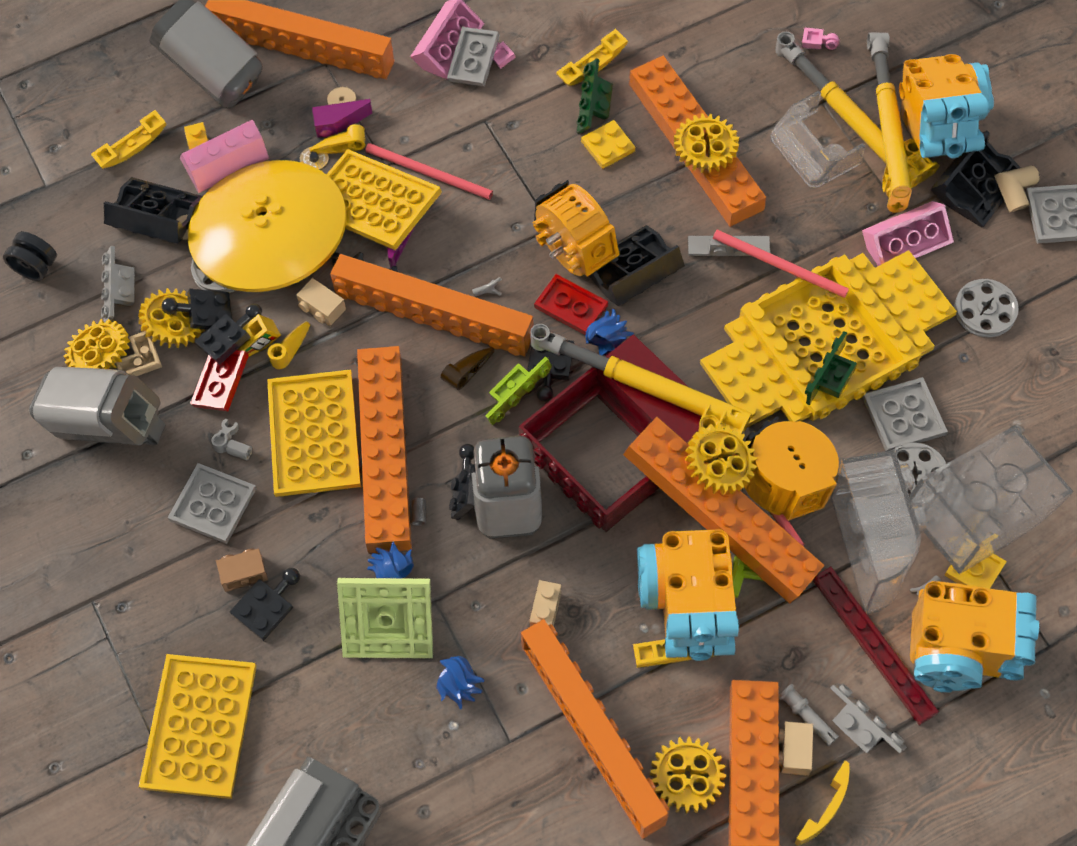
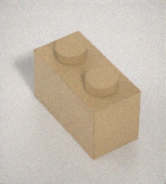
(320, 302)
(546, 603)
(796, 748)

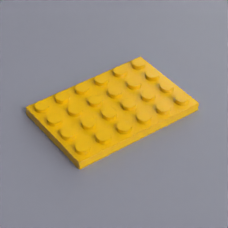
(381, 199)
(313, 433)
(198, 726)

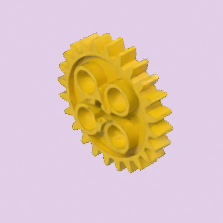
(718, 138)
(170, 328)
(97, 346)
(728, 477)
(687, 795)

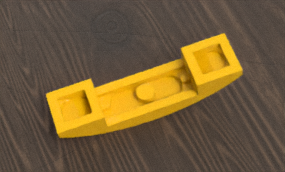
(610, 47)
(132, 143)
(811, 828)

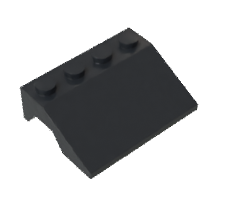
(971, 184)
(151, 210)
(640, 264)

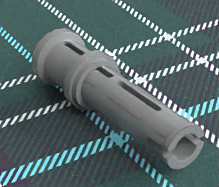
(800, 707)

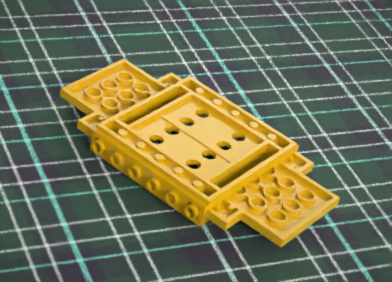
(883, 309)

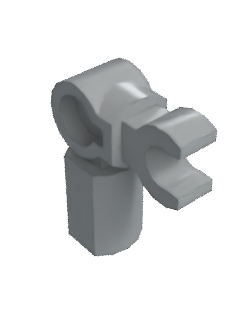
(223, 442)

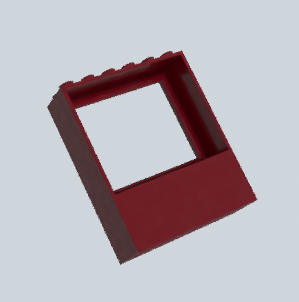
(630, 405)

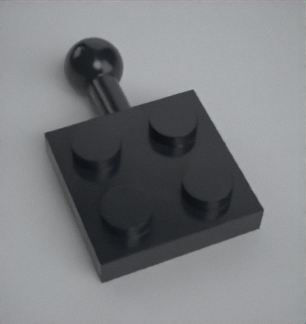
(204, 307)
(227, 335)
(560, 370)
(462, 486)
(263, 607)

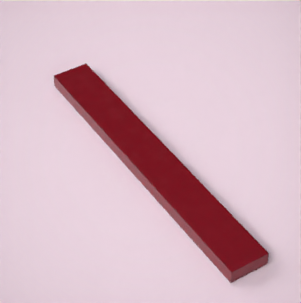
(875, 646)

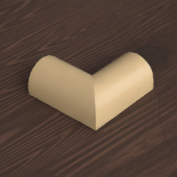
(1013, 184)
(144, 359)

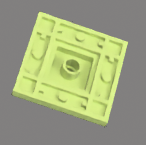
(385, 617)

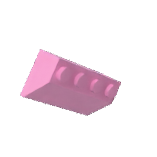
(440, 41)
(224, 155)
(915, 230)

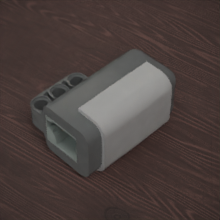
(207, 51)
(97, 406)
(506, 487)
(317, 810)

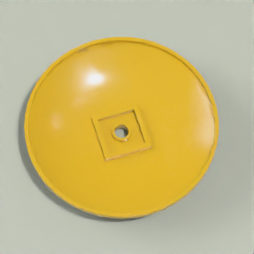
(271, 250)

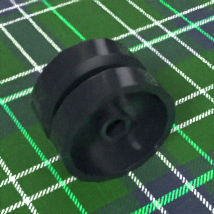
(30, 256)

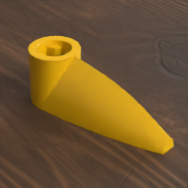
(352, 140)
(282, 353)

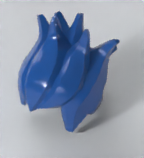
(607, 333)
(392, 563)
(458, 680)

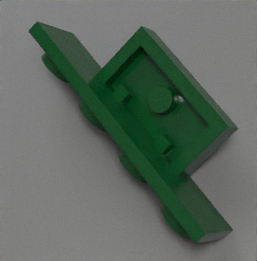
(594, 98)
(834, 372)

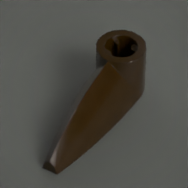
(464, 370)

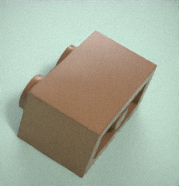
(241, 569)

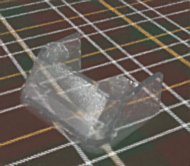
(805, 152)

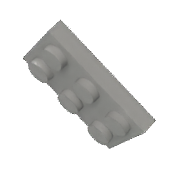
(473, 56)

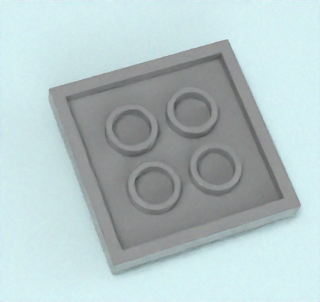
(1053, 213)
(904, 414)
(212, 503)

